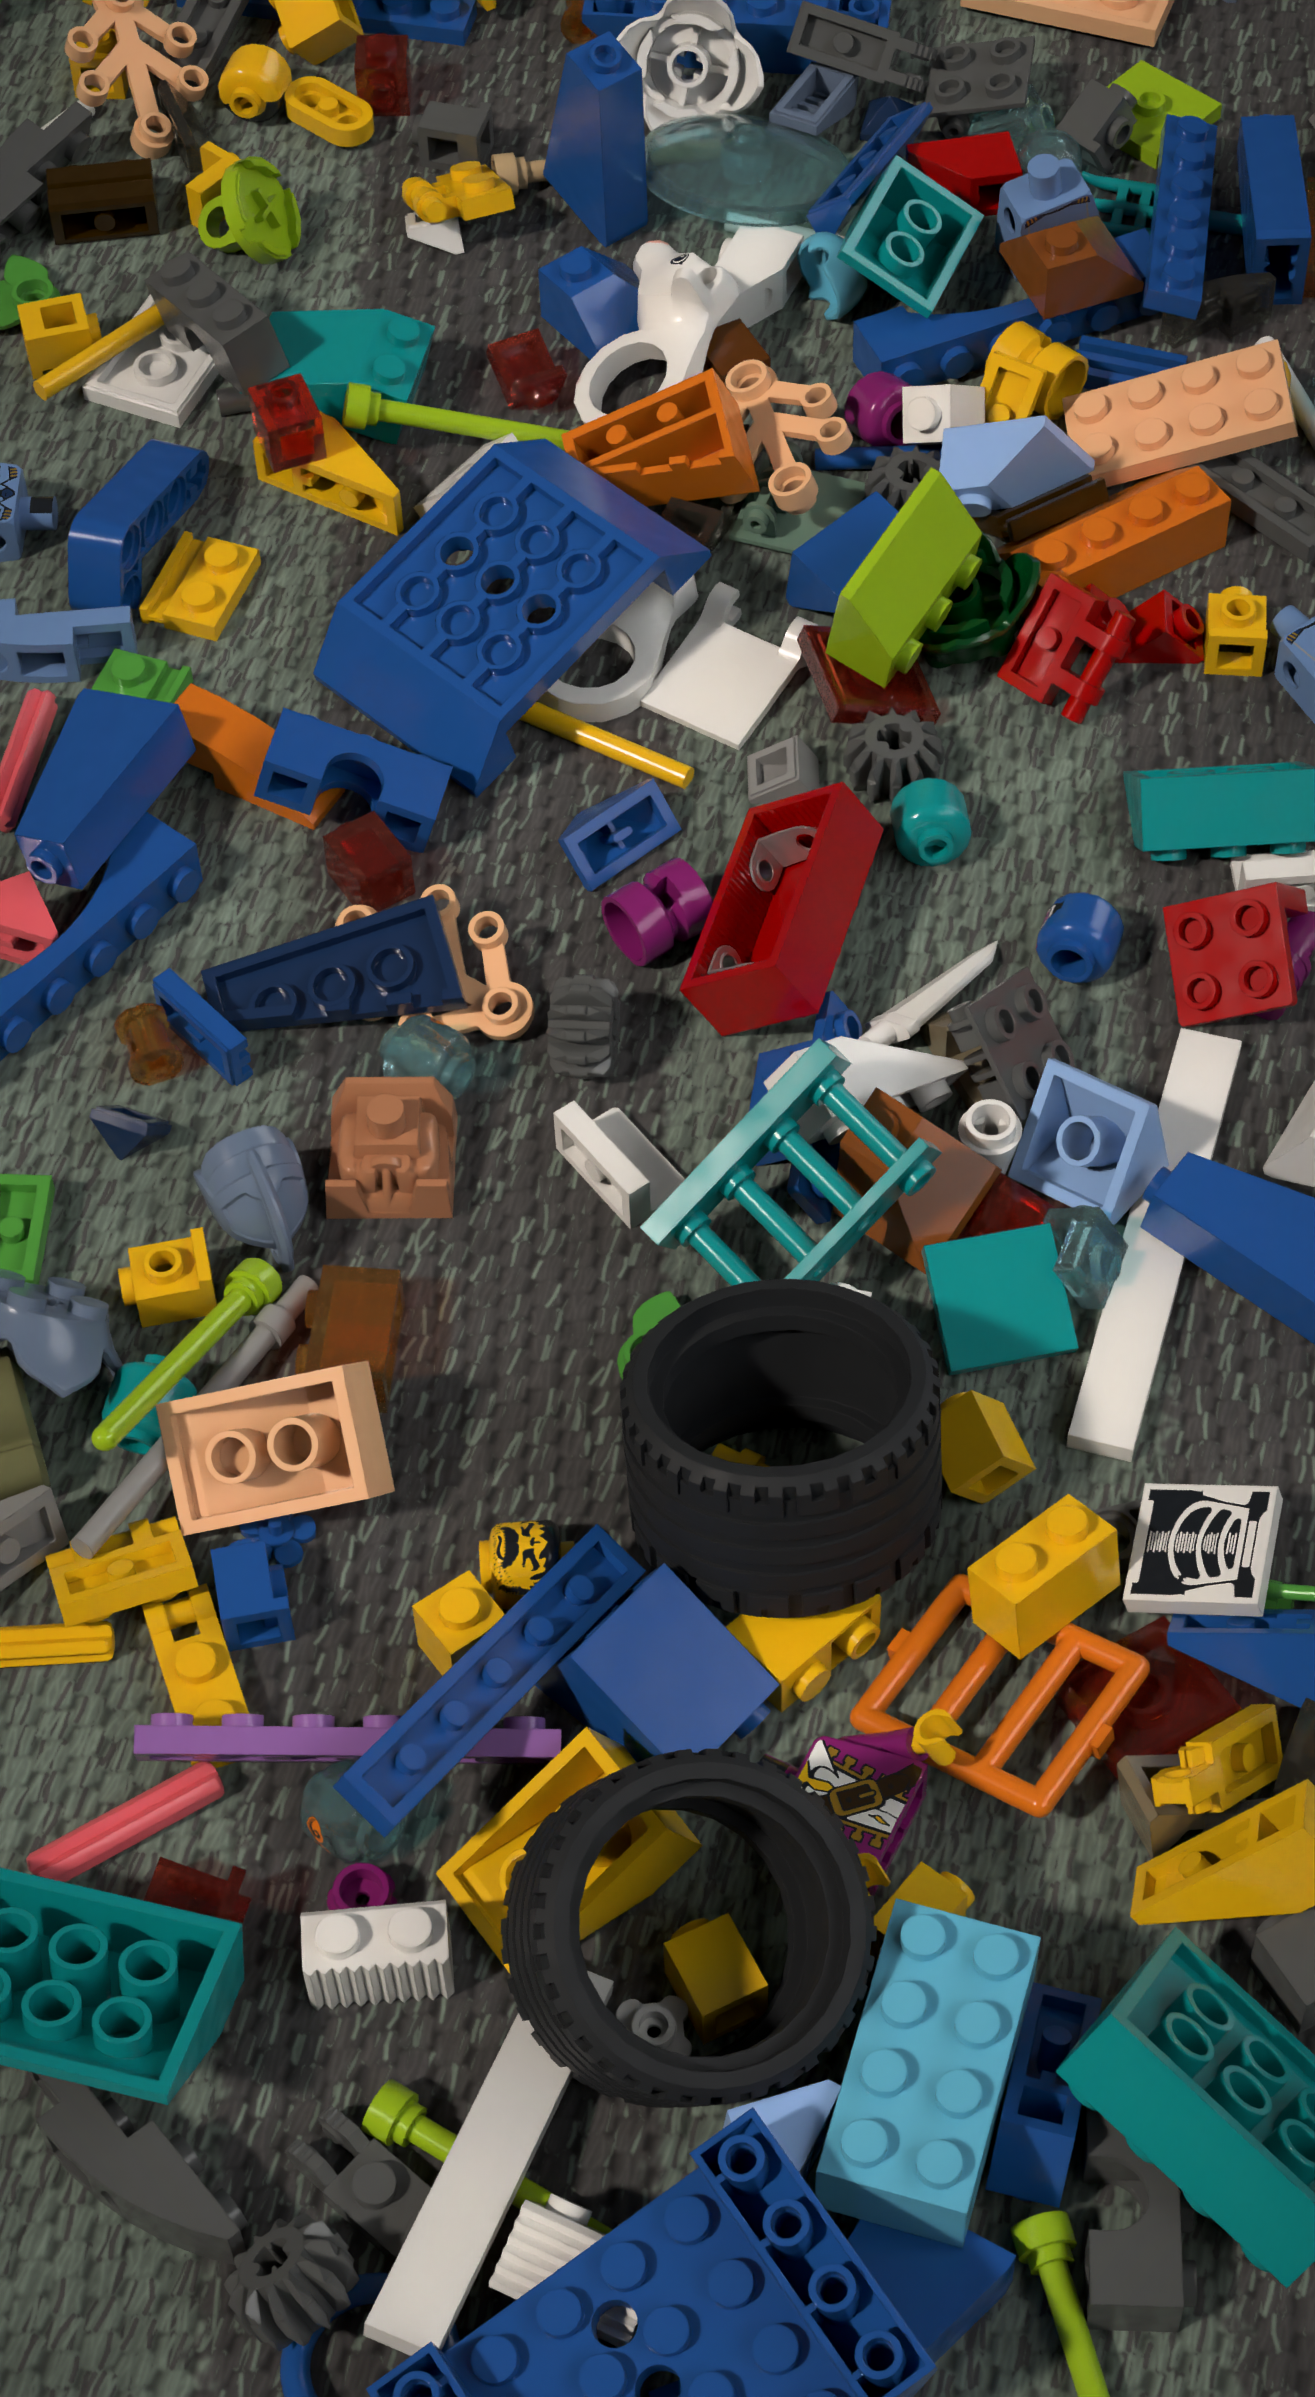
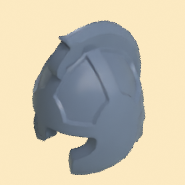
(256, 1189)

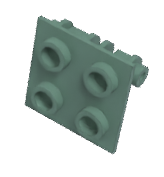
(769, 527)

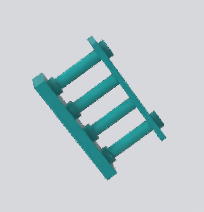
(774, 1127)

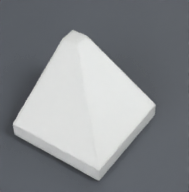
(442, 235)

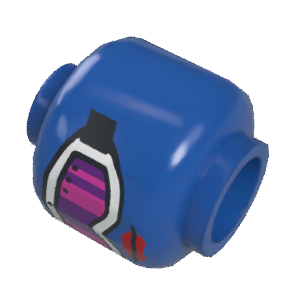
(1079, 937)

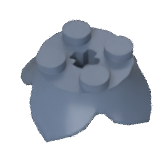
(56, 1331)

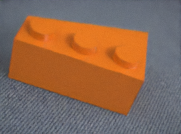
(671, 444)

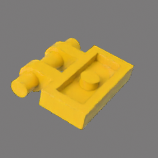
(465, 192)
(127, 1571)

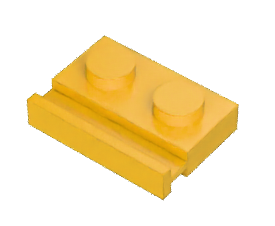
(200, 586)

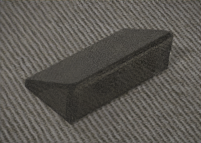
(186, 125)

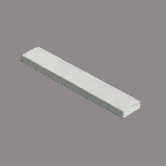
(472, 2193)

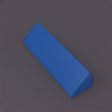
(851, 187)

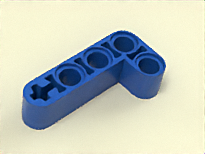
(128, 520)

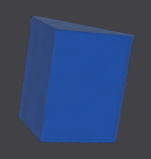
(833, 555)

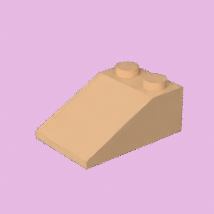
(275, 1448)

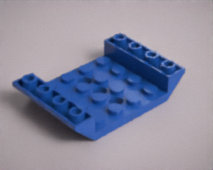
(459, 666)
(731, 2289)

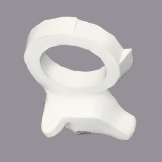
(676, 317)
(643, 633)

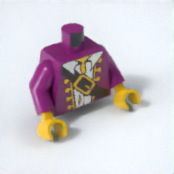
(876, 1783)

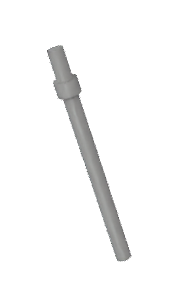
(267, 1332)

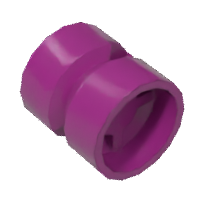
(651, 915)

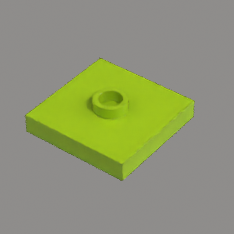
(1156, 97)

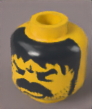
(254, 82)
(519, 1557)

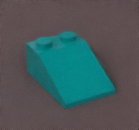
(909, 236)
(355, 347)

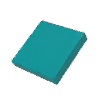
(999, 1299)

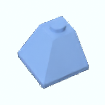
(1009, 462)

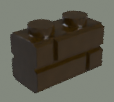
(102, 201)

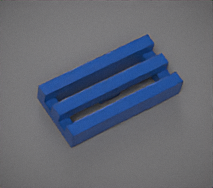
(1118, 362)
(203, 1028)

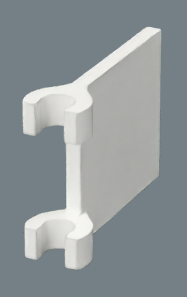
(723, 676)

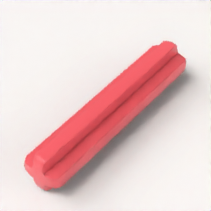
(24, 753)
(127, 1824)

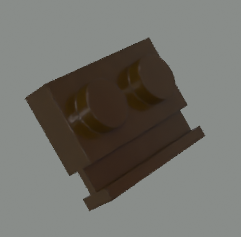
(1044, 510)

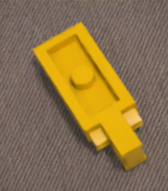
(1223, 1763)

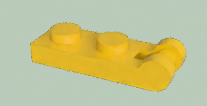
(198, 1667)

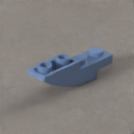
(56, 644)

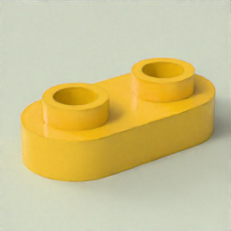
(329, 111)

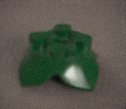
(986, 612)

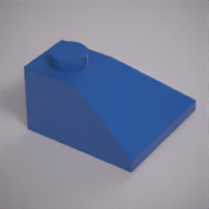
(589, 298)

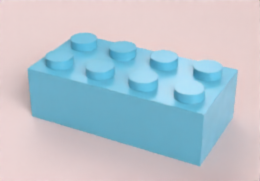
(927, 2073)

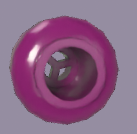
(876, 409)

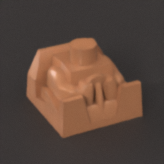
(391, 1149)

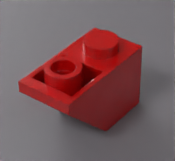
(969, 166)

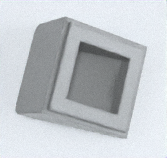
(782, 771)

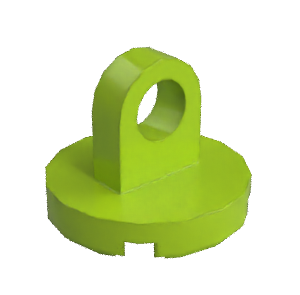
(257, 210)

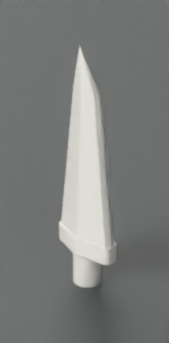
(914, 1011)

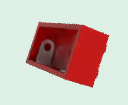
(782, 910)

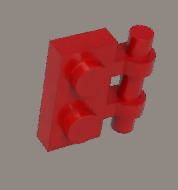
(1052, 640)

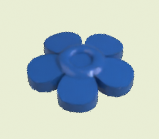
(282, 1536)

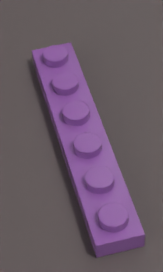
(317, 1740)

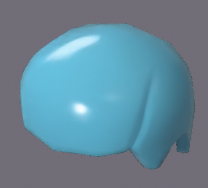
(829, 276)

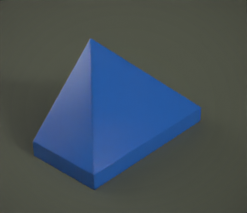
(617, 832)

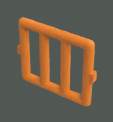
(984, 1770)

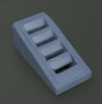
(816, 99)

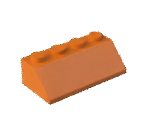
(1133, 534)

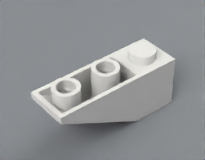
(764, 268)
(901, 1073)

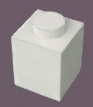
(937, 407)

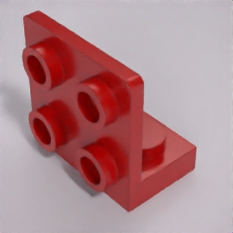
(1233, 953)

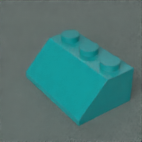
(1222, 809)

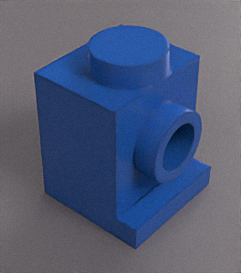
(251, 1595)

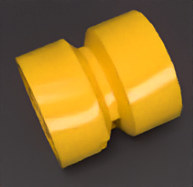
(1065, 366)

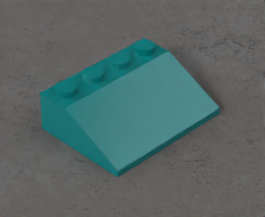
(111, 1986)
(1210, 2099)

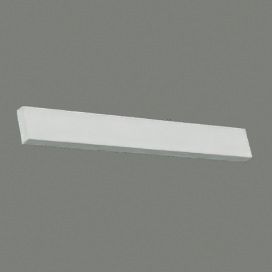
(1143, 1295)

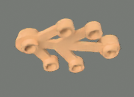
(136, 59)
(754, 390)
(479, 997)

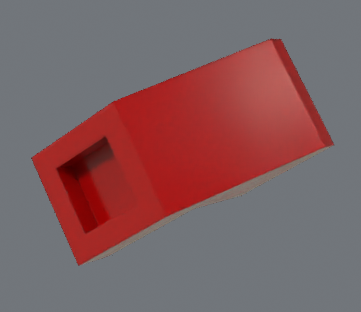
(1163, 630)

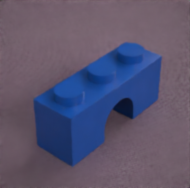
(318, 756)

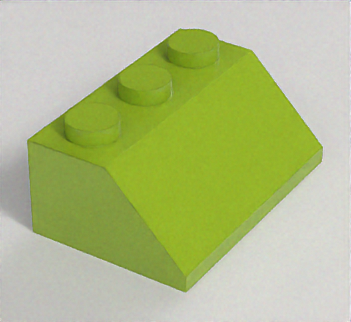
(906, 583)

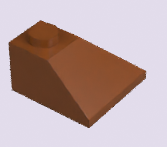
(1071, 267)
(937, 1209)

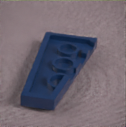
(352, 971)

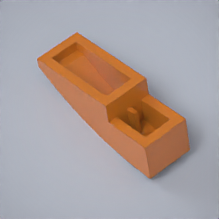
(233, 749)

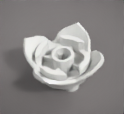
(731, 66)

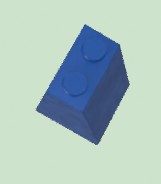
(661, 1674)

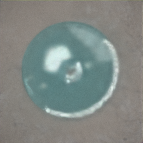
(740, 168)

